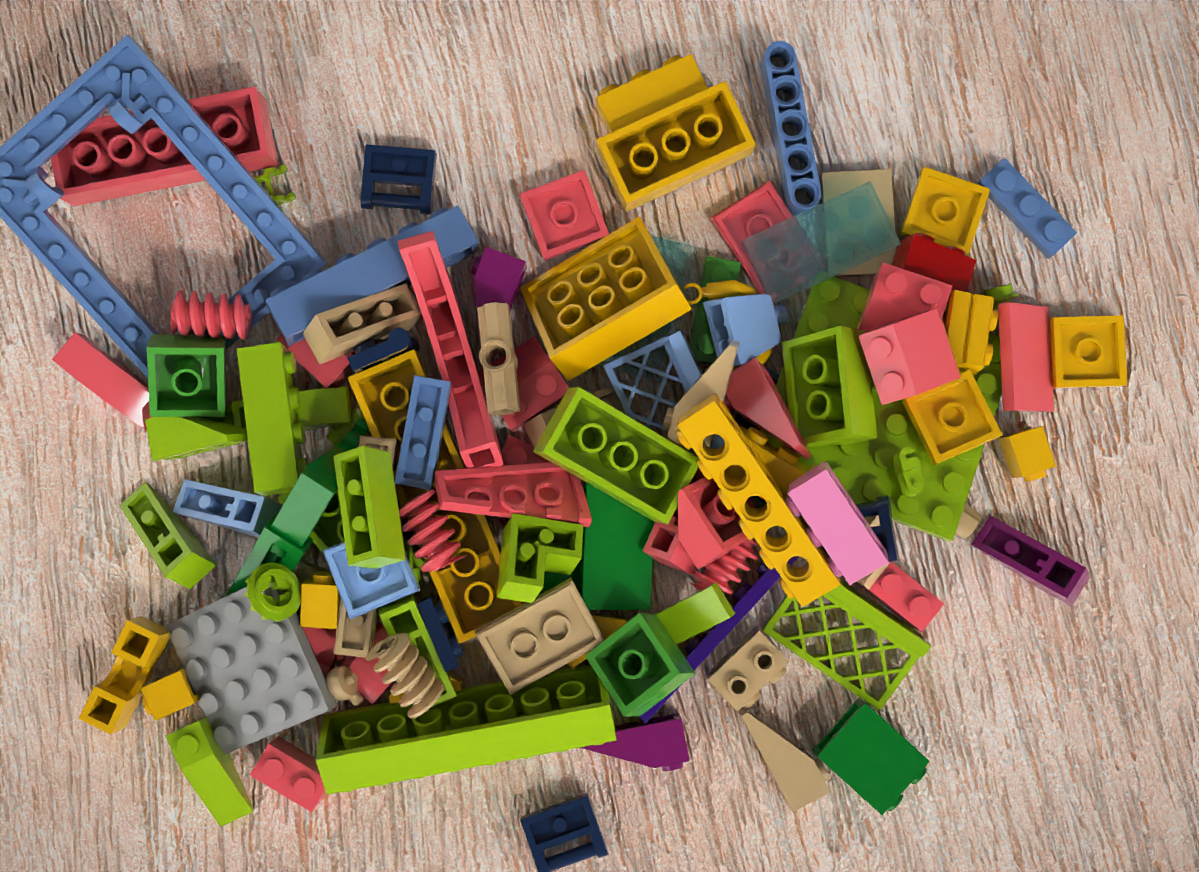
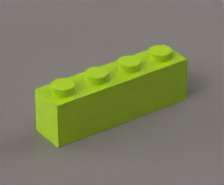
(272, 417)

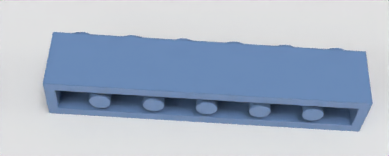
(366, 273)

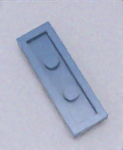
(1027, 208)
(423, 432)

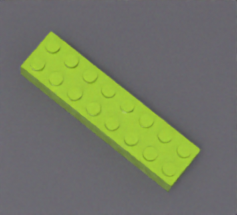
(468, 731)

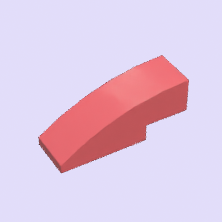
(105, 377)

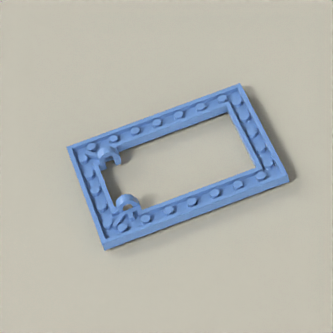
(134, 81)

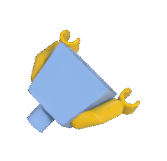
(741, 316)

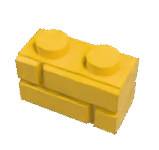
(968, 325)

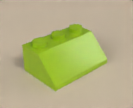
(829, 387)

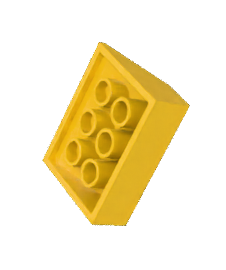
(604, 299)

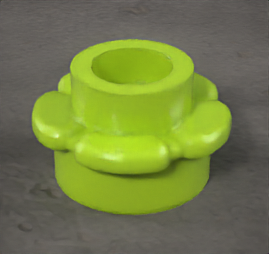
(1001, 294)

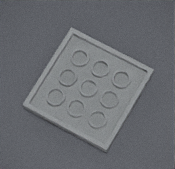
(249, 670)

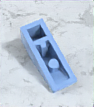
(225, 507)

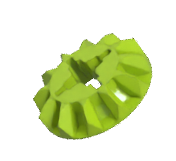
(282, 580)

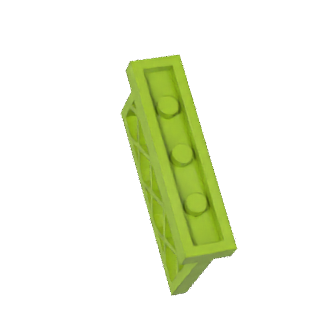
(870, 616)

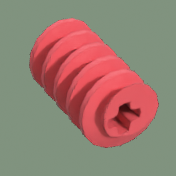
(210, 316)
(429, 532)
(725, 568)

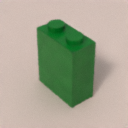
(871, 757)

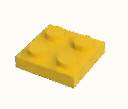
(945, 209)
(1088, 351)
(952, 418)

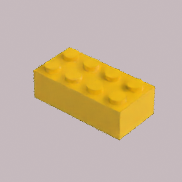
(675, 146)

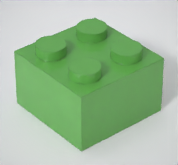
(187, 376)
(640, 664)

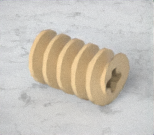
(408, 671)

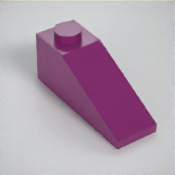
(497, 278)
(1032, 560)
(651, 744)

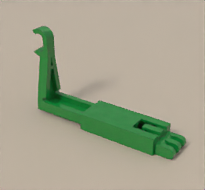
(288, 533)

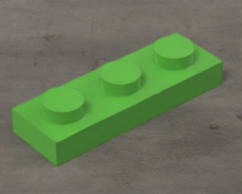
(701, 339)

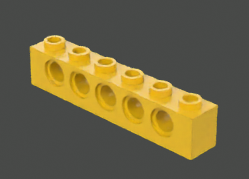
(713, 417)

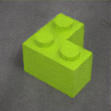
(532, 547)

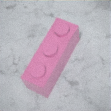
(836, 524)

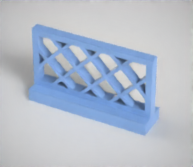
(684, 364)

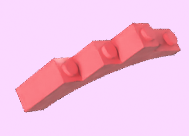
(452, 350)

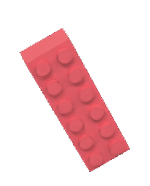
(113, 163)

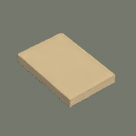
(837, 183)
(540, 636)

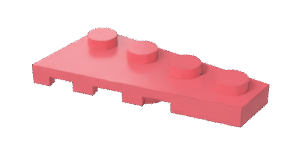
(522, 489)

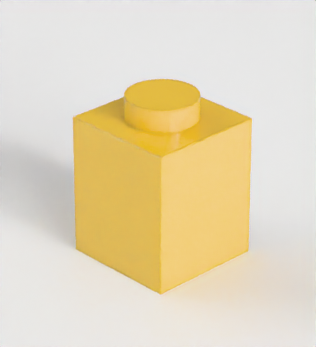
(1027, 453)
(319, 601)
(168, 695)

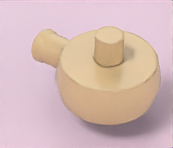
(343, 685)

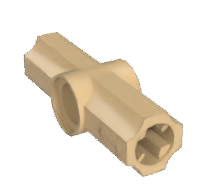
(501, 380)

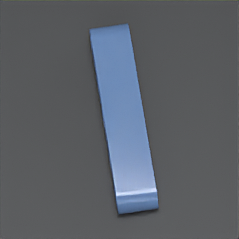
(791, 112)

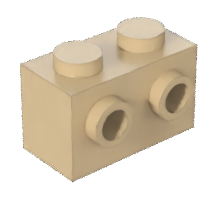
(747, 670)

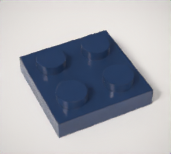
(444, 642)

